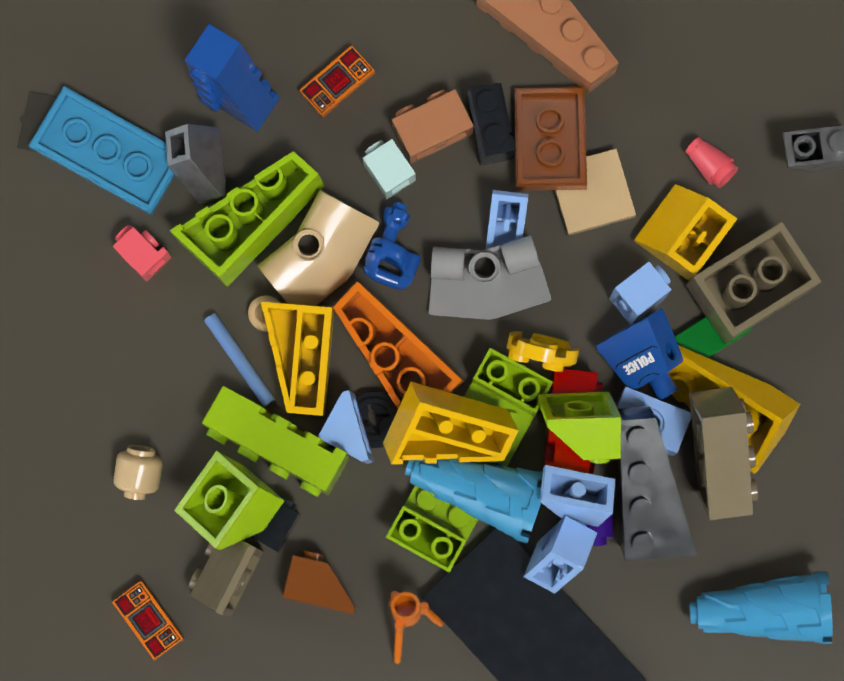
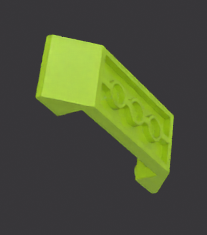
(436, 527)

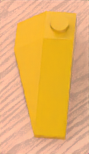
(769, 407)

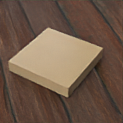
(605, 199)

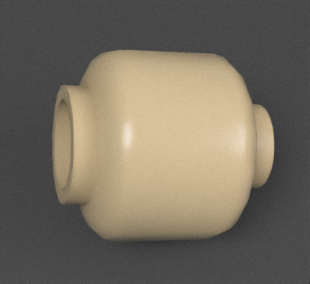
(137, 471)

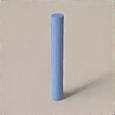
(239, 360)

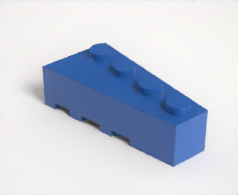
(229, 79)

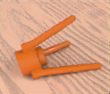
(407, 612)

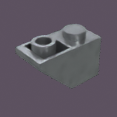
(815, 148)
(197, 160)

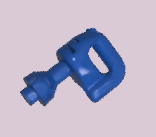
(387, 251)

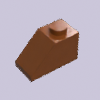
(316, 584)

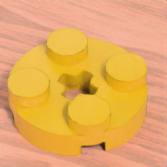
(542, 348)

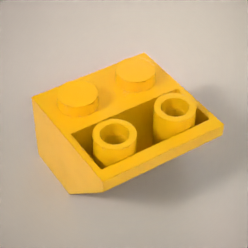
(685, 230)

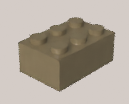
(753, 283)
(723, 453)

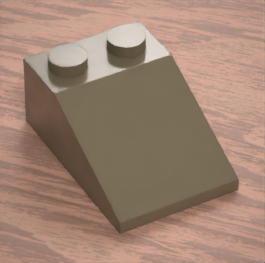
(224, 576)

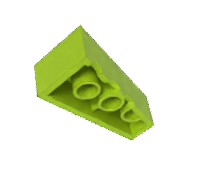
(249, 217)
(275, 441)

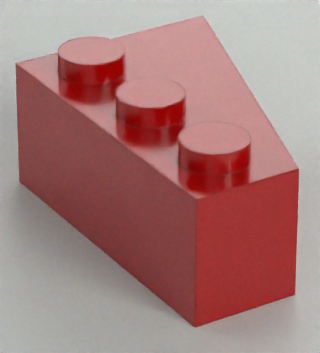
(556, 451)

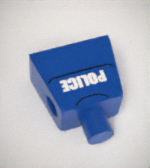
(644, 354)

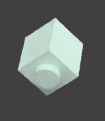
(388, 168)

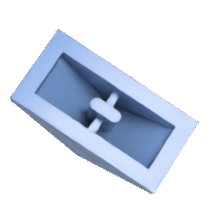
(506, 217)
(346, 429)

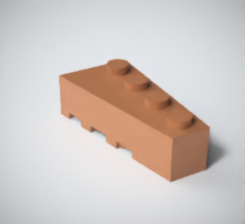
(557, 34)

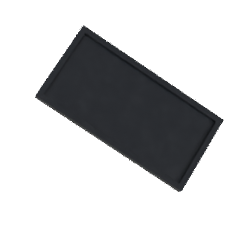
(519, 625)

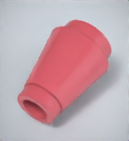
(711, 162)

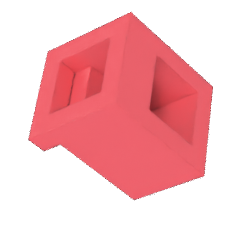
(140, 251)

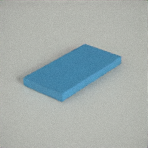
(105, 150)

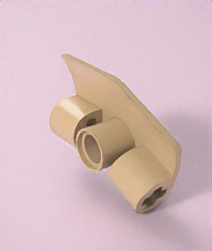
(342, 241)

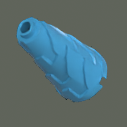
(484, 490)
(777, 609)

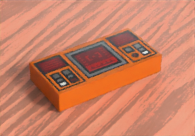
(337, 81)
(148, 620)

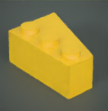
(301, 353)
(448, 426)

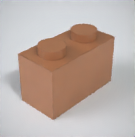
(432, 125)

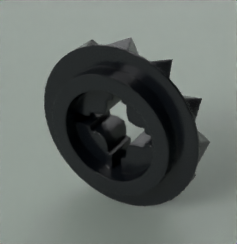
(382, 405)

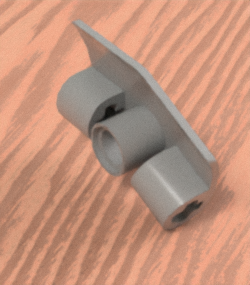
(464, 293)

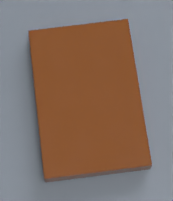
(550, 139)

